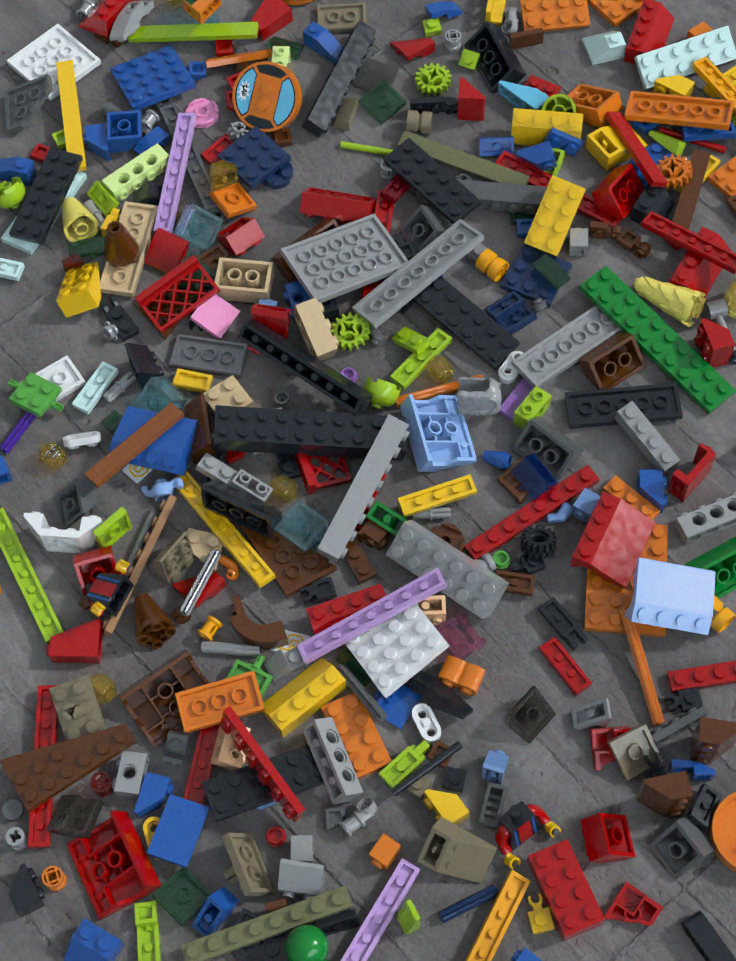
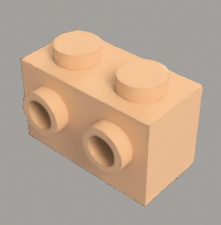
(434, 608)
(225, 753)

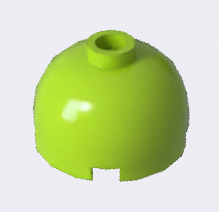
(559, 103)
(12, 193)
(383, 392)

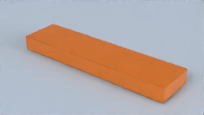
(238, 58)

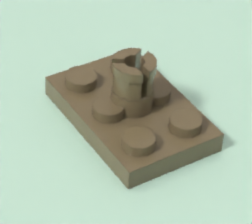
(77, 707)
(246, 865)

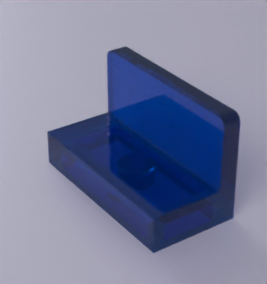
(534, 476)

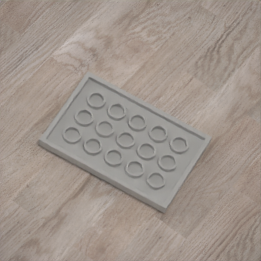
(344, 258)

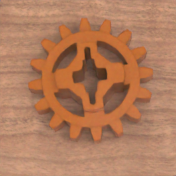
(681, 167)

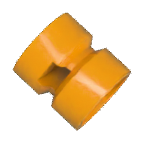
(491, 265)
(723, 617)

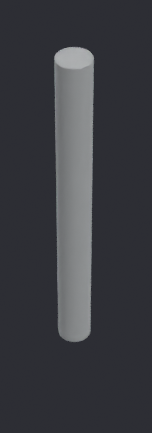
(139, 543)

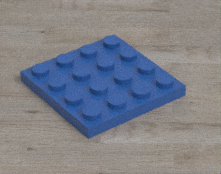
(152, 78)

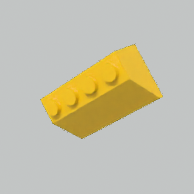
(532, 126)
(303, 696)

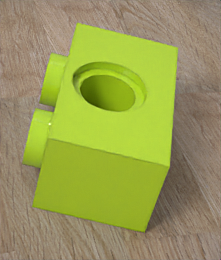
(533, 406)

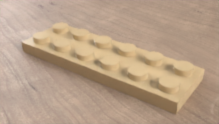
(140, 222)

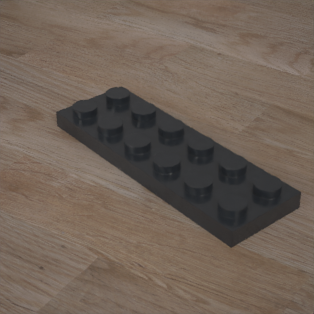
(431, 181)
(46, 196)
(467, 322)
(600, 406)
(242, 791)

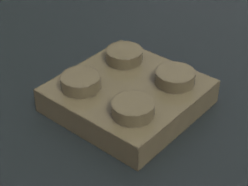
(630, 750)

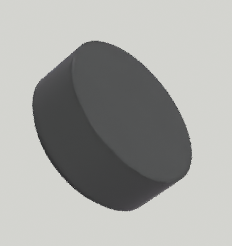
(13, 810)

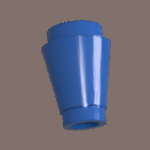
(498, 459)

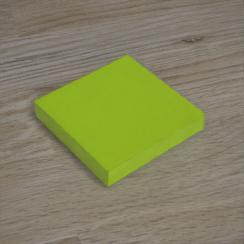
(113, 528)

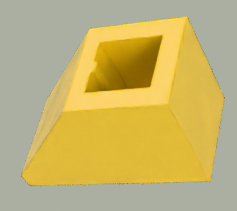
(674, 85)
(446, 806)

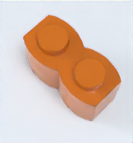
(461, 675)

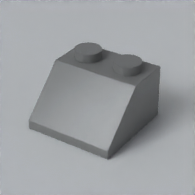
(300, 879)

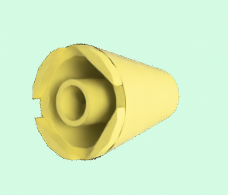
(77, 221)

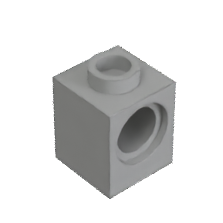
(578, 241)
(302, 848)

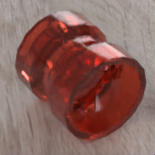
(99, 781)

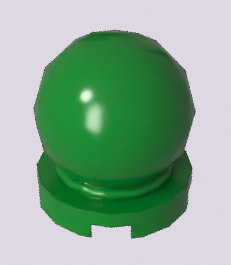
(307, 944)

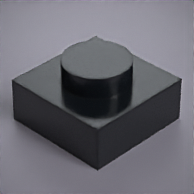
(454, 779)

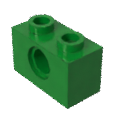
(386, 517)

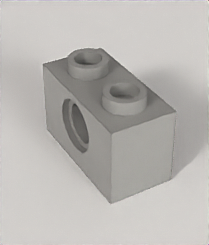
(129, 762)

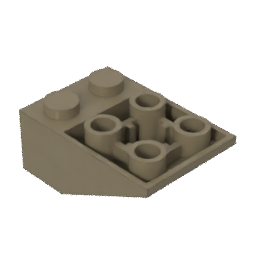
(173, 559)
(456, 852)

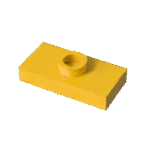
(192, 380)

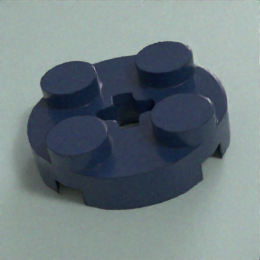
(282, 179)

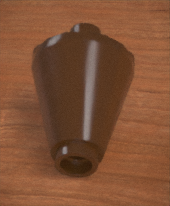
(120, 245)
(151, 622)

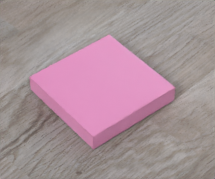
(215, 316)

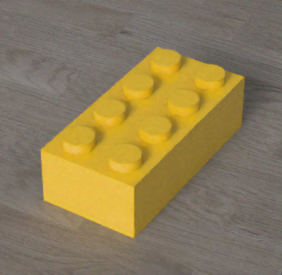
(554, 216)

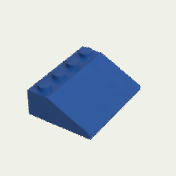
(167, 453)

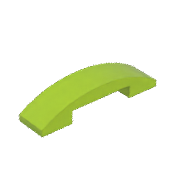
(147, 931)

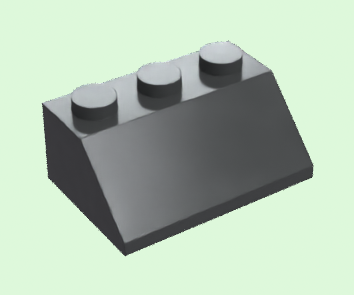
(549, 445)

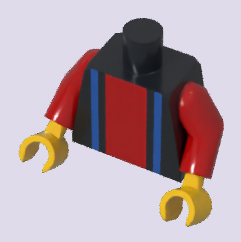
(109, 590)
(518, 826)

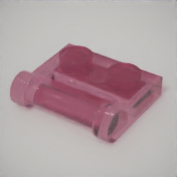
(459, 645)

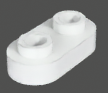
(506, 366)
(76, 440)
(426, 724)

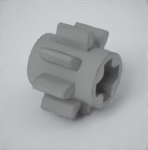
(236, 130)

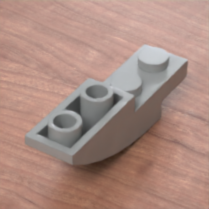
(128, 19)
(236, 480)

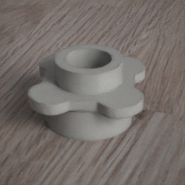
(110, 331)

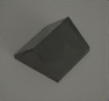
(530, 715)

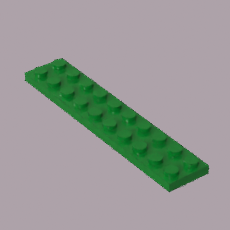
(657, 340)

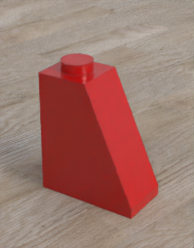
(272, 17)
(77, 644)

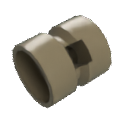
(419, 122)

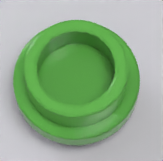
(501, 559)

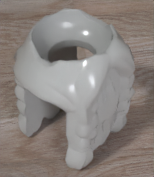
(478, 396)

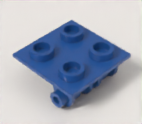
(398, 705)

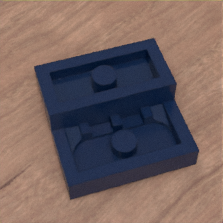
(511, 312)

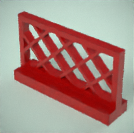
(170, 281)
(309, 477)

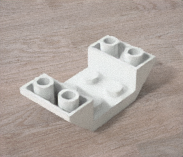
(64, 540)

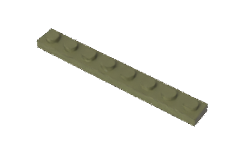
(267, 925)

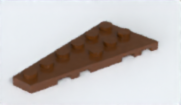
(209, 257)
(288, 562)
(53, 768)

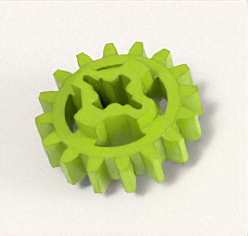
(433, 79)
(348, 325)

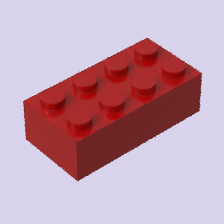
(565, 890)

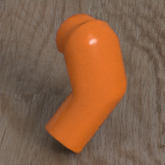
(232, 567)

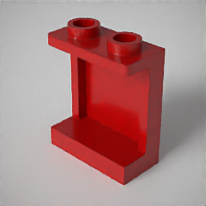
(273, 317)
(683, 485)

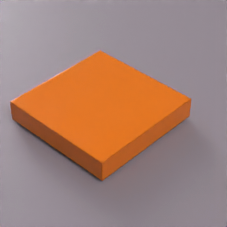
(233, 200)

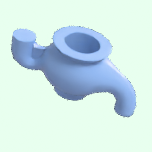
(162, 489)

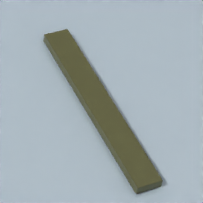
(466, 162)

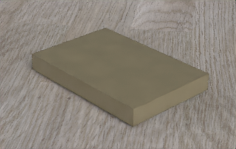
(341, 17)

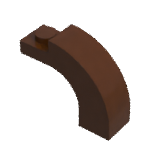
(266, 636)

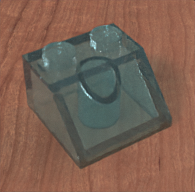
(198, 227)
(158, 394)
(303, 526)

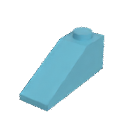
(522, 96)

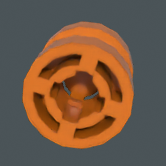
(58, 880)

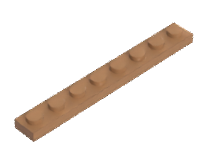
(142, 557)

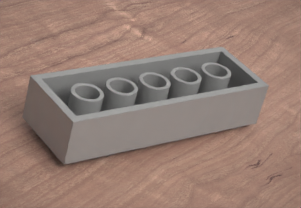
(465, 578)

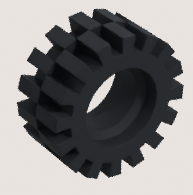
(538, 542)

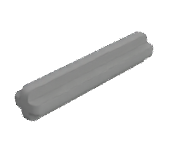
(230, 648)

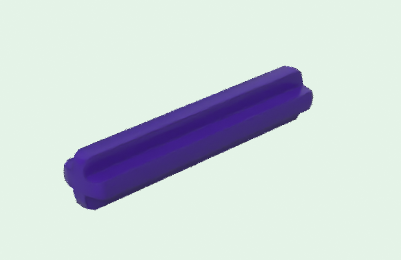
(17, 432)

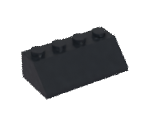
(496, 56)
(240, 508)

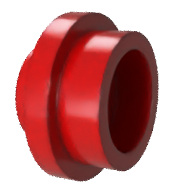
(275, 836)

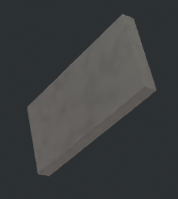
(208, 355)

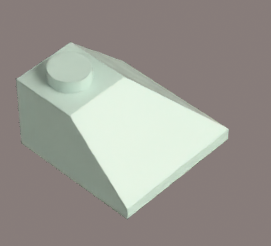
(604, 47)

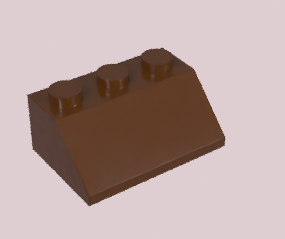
(612, 361)
(203, 439)
(711, 739)
(666, 794)

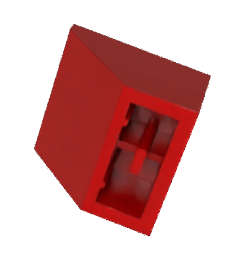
(714, 343)

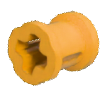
(209, 628)

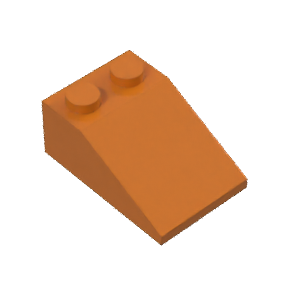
(594, 103)

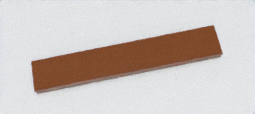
(134, 445)

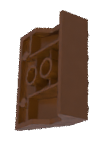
(153, 697)

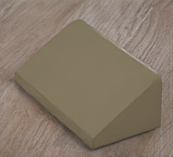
(346, 113)

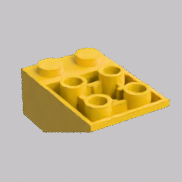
(607, 147)
(80, 290)

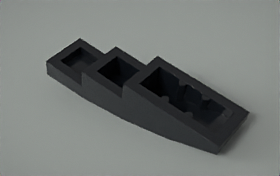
(439, 695)

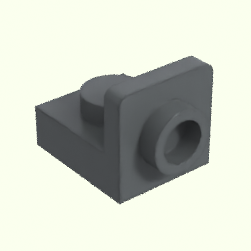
(176, 747)

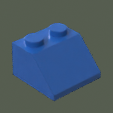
(123, 130)
(92, 944)

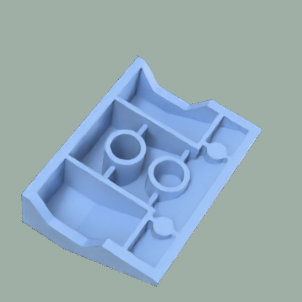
(437, 433)
(672, 596)

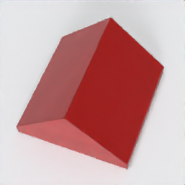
(470, 102)

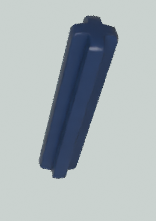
(468, 903)

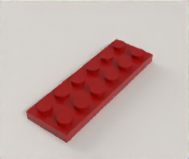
(266, 771)

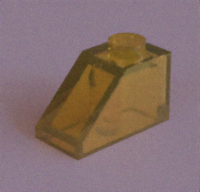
(222, 175)

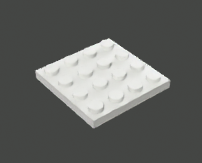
(52, 47)
(397, 649)

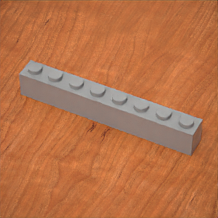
(362, 488)

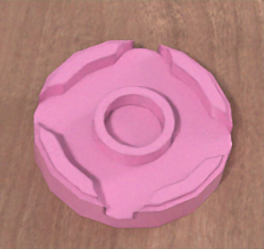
(205, 110)

